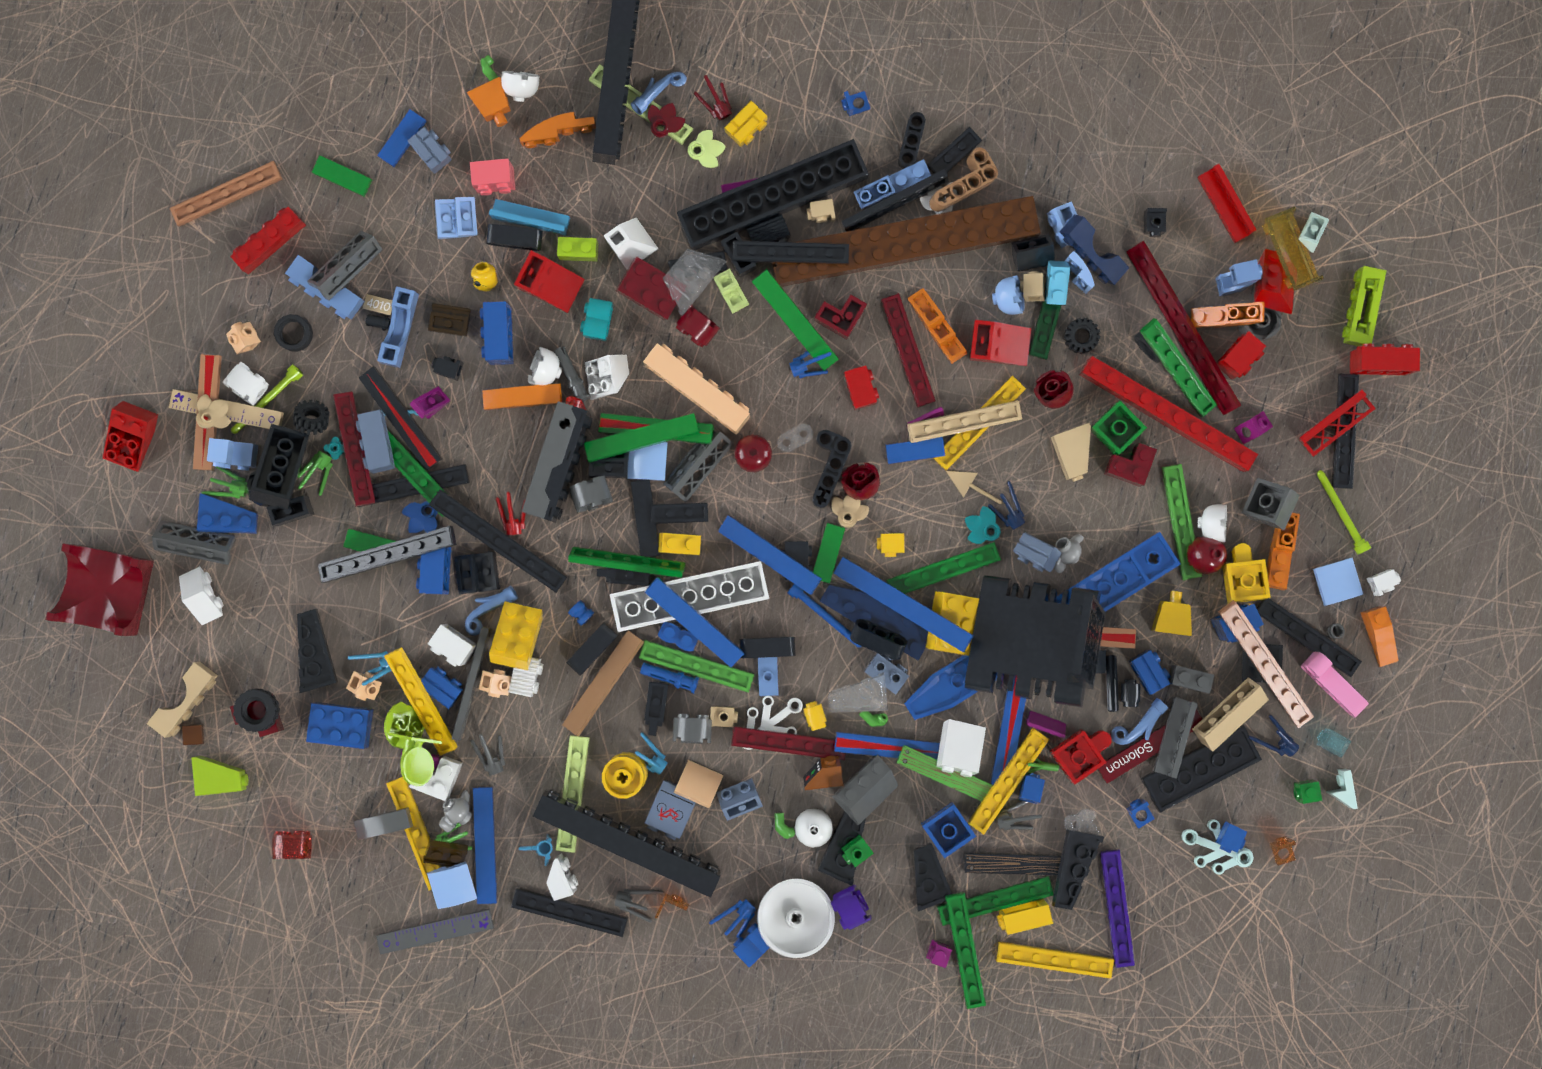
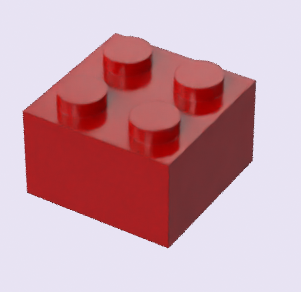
(1240, 355)

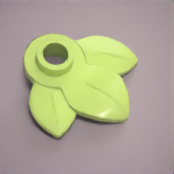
(709, 149)

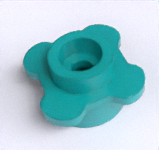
(330, 448)

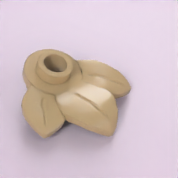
(214, 411)
(848, 507)

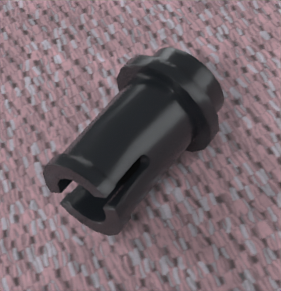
(377, 321)

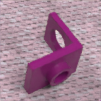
(1257, 425)

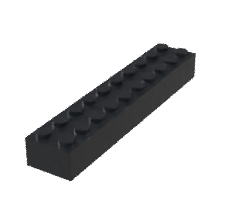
(615, 77)
(773, 195)
(628, 843)

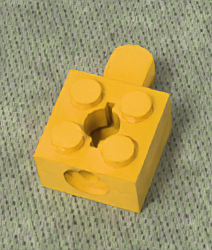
(1245, 578)

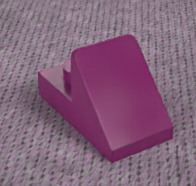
(430, 403)

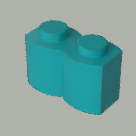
(597, 319)

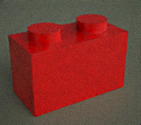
(860, 387)

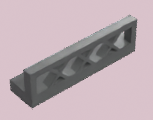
(346, 265)
(695, 461)
(191, 546)
(1175, 737)

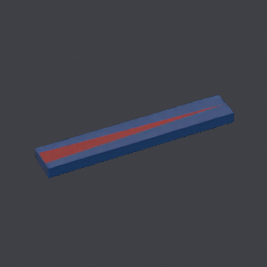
(1009, 732)
(881, 745)

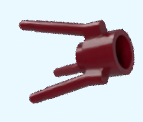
(721, 109)

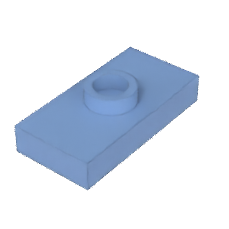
(768, 676)

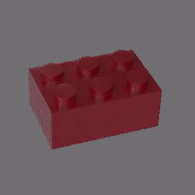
(647, 288)

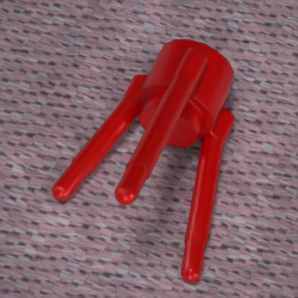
(512, 525)

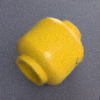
(484, 276)

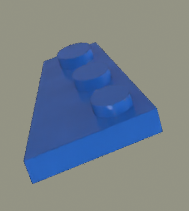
(224, 517)

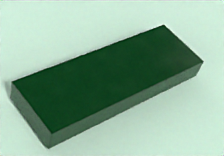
(1044, 330)

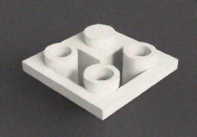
(630, 241)
(606, 375)
(560, 880)

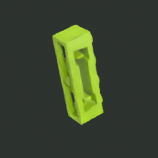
(1365, 280)

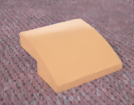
(698, 784)

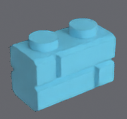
(1057, 282)

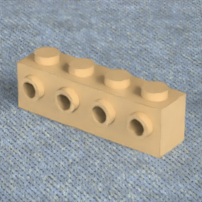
(1230, 714)

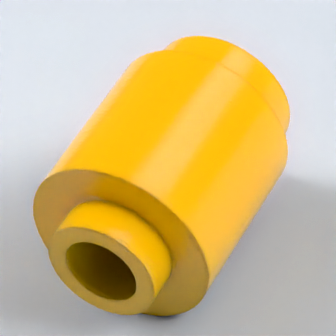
(815, 715)

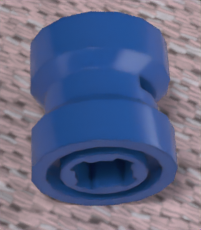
(581, 612)

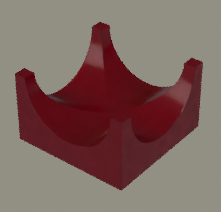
(103, 590)

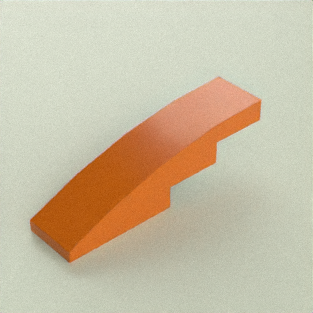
(937, 325)
(522, 396)

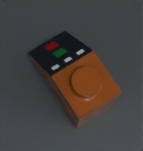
(824, 774)

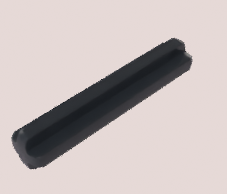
(1112, 683)

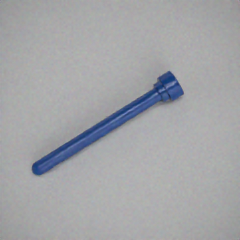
(797, 592)

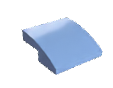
(456, 217)
(1083, 276)
(648, 463)
(1338, 581)
(451, 885)

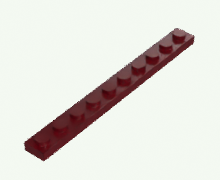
(1183, 328)

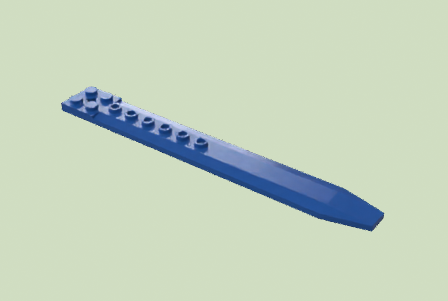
(1114, 581)

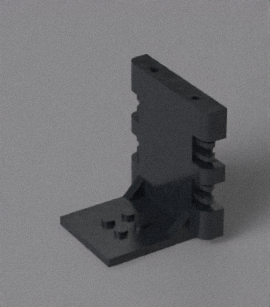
(1035, 640)

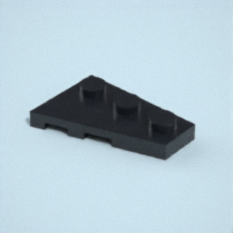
(929, 878)

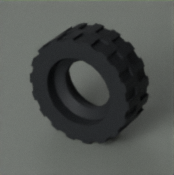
(242, 716)

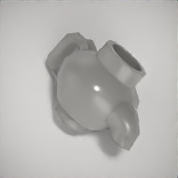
(1070, 551)
(455, 812)

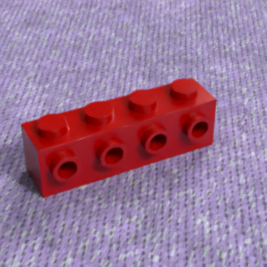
(267, 240)

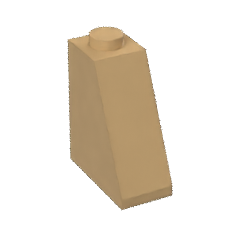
(1073, 451)

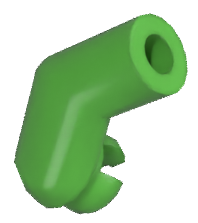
(486, 69)
(785, 831)

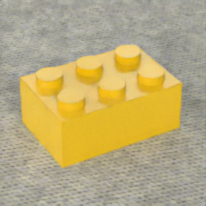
(960, 611)
(516, 636)

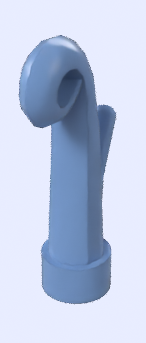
(641, 103)
(489, 604)
(1144, 725)

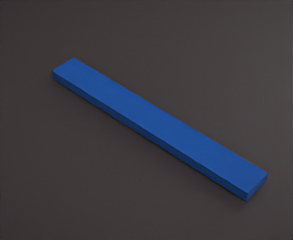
(903, 604)

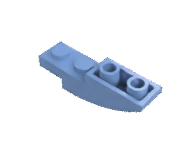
(892, 184)

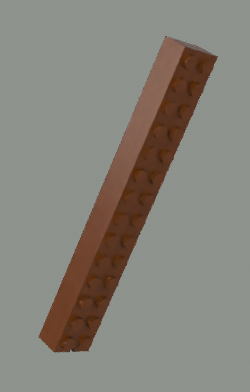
(920, 239)

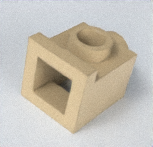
(821, 211)
(716, 712)

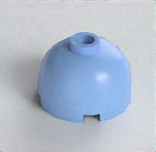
(1008, 296)

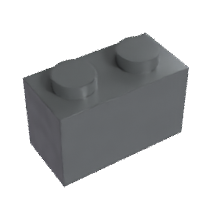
(1191, 679)

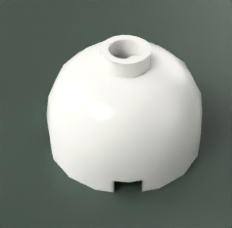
(520, 84)
(544, 367)
(1214, 522)
(809, 819)

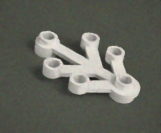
(769, 725)

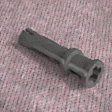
(575, 383)

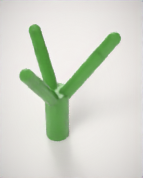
(1042, 765)

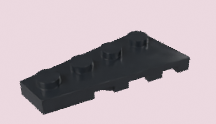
(832, 861)

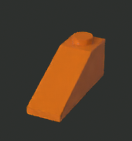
(1381, 634)

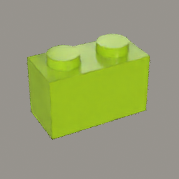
(577, 249)

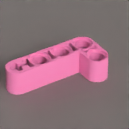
(1322, 672)

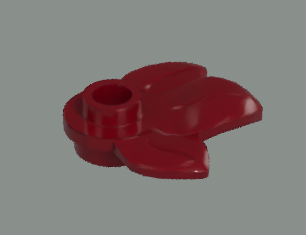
(666, 118)

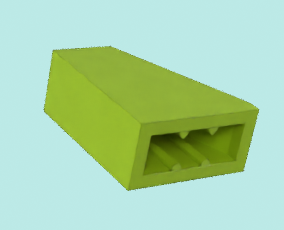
(216, 777)

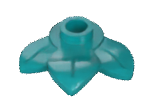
(980, 525)

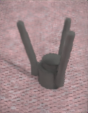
(491, 765)
(1007, 821)
(624, 901)

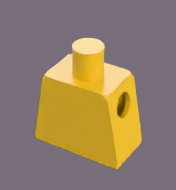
(1173, 616)

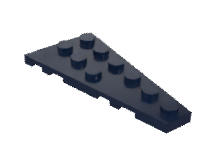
(860, 605)

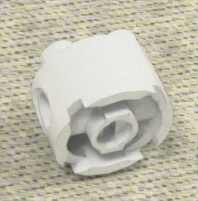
(245, 384)

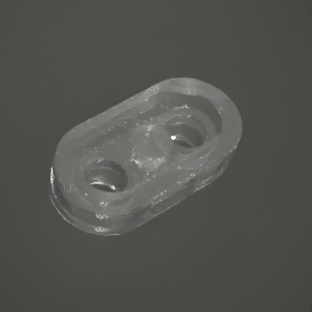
(794, 437)

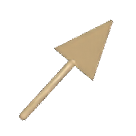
(964, 480)

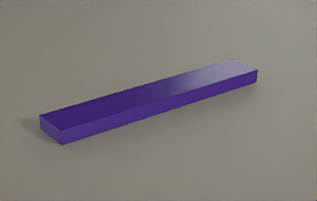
(1117, 908)

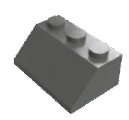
(866, 789)

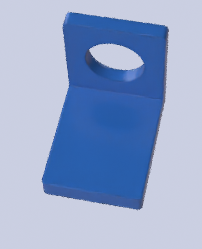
(847, 103)
(1136, 806)

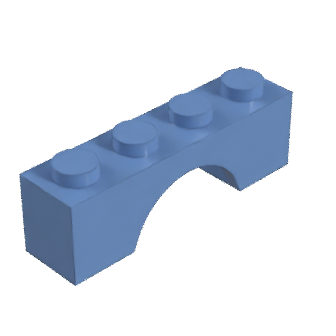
(1239, 278)
(344, 301)
(403, 311)

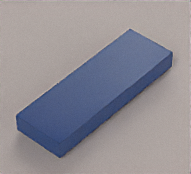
(398, 142)
(915, 451)

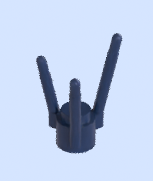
(1015, 518)
(1286, 744)

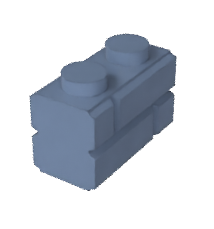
(430, 150)
(1037, 552)

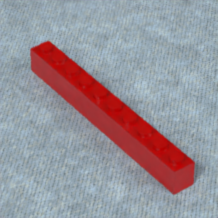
(1168, 414)

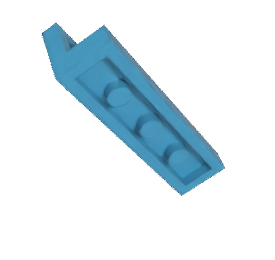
(530, 217)

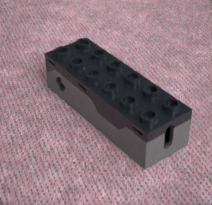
(557, 460)

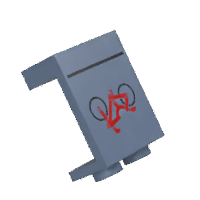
(669, 811)

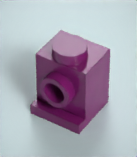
(939, 953)

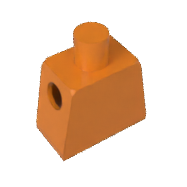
(491, 101)

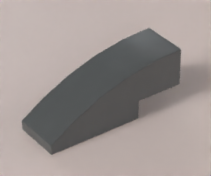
(383, 823)

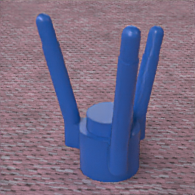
(798, 365)
(746, 911)

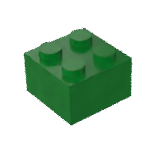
(1117, 428)

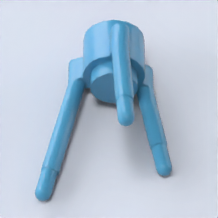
(384, 665)
(655, 764)
(542, 848)

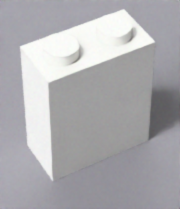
(960, 748)

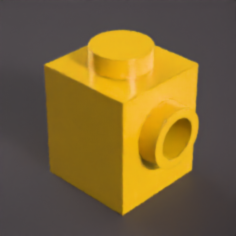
(891, 544)

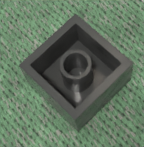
(1270, 504)

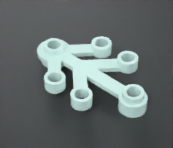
(1217, 853)

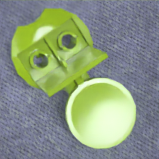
(405, 732)

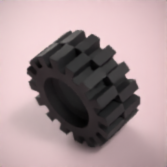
(1082, 324)
(311, 409)

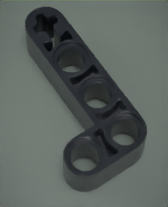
(828, 471)

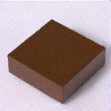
(192, 735)

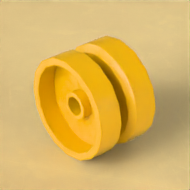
(627, 764)

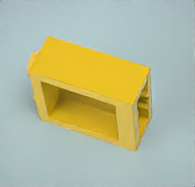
(1025, 917)

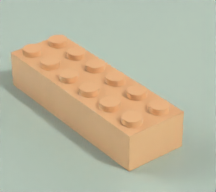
(696, 388)

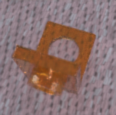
(1281, 843)
(675, 900)

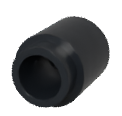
(1130, 693)

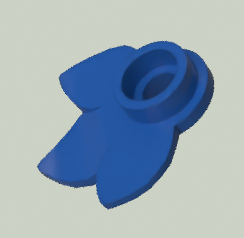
(419, 519)

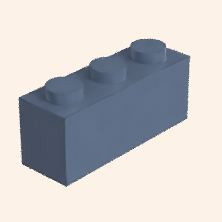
(375, 441)

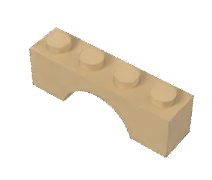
(197, 681)

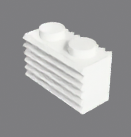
(524, 681)

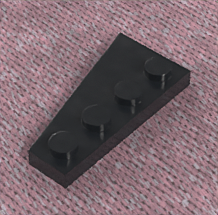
(313, 653)
(1076, 857)

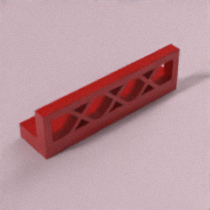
(1226, 203)
(1361, 395)

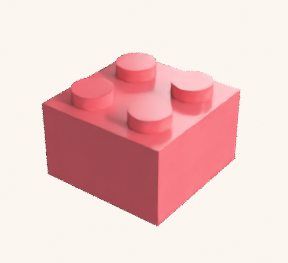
(492, 176)

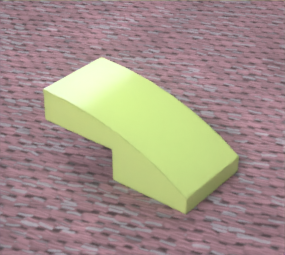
(731, 291)

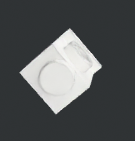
(1383, 582)

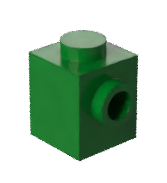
(1307, 791)
(856, 851)

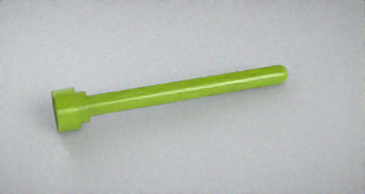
(292, 375)
(1360, 544)

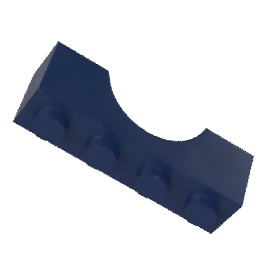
(1080, 234)

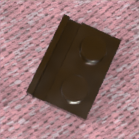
(449, 320)
(445, 853)

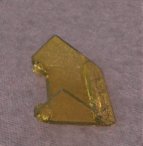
(1291, 251)

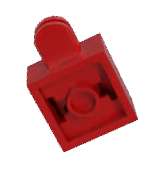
(1081, 754)

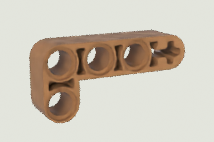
(962, 185)

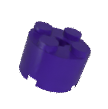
(850, 907)

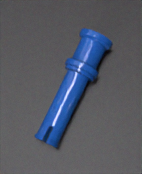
(678, 679)

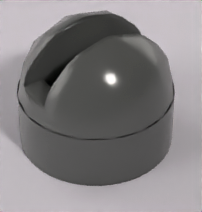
(1338, 631)

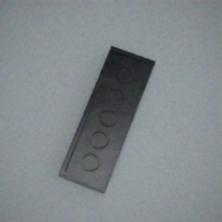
(1202, 770)

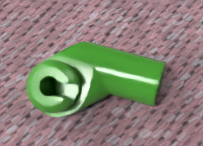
(874, 720)

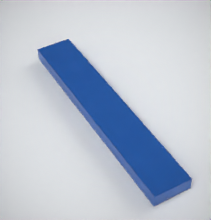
(770, 554)
(694, 622)
(485, 845)

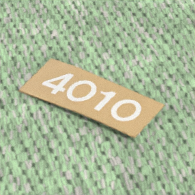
(378, 304)

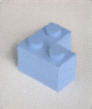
(227, 453)

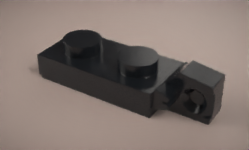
(621, 576)
(655, 706)

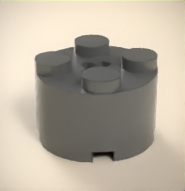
(1266, 329)
(590, 494)
(692, 729)

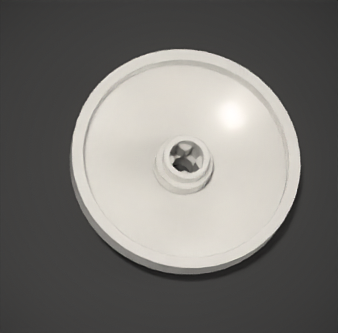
(813, 915)

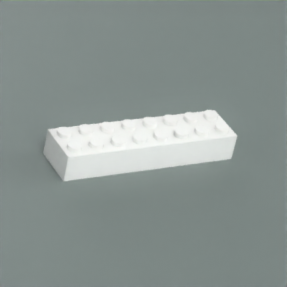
(703, 592)

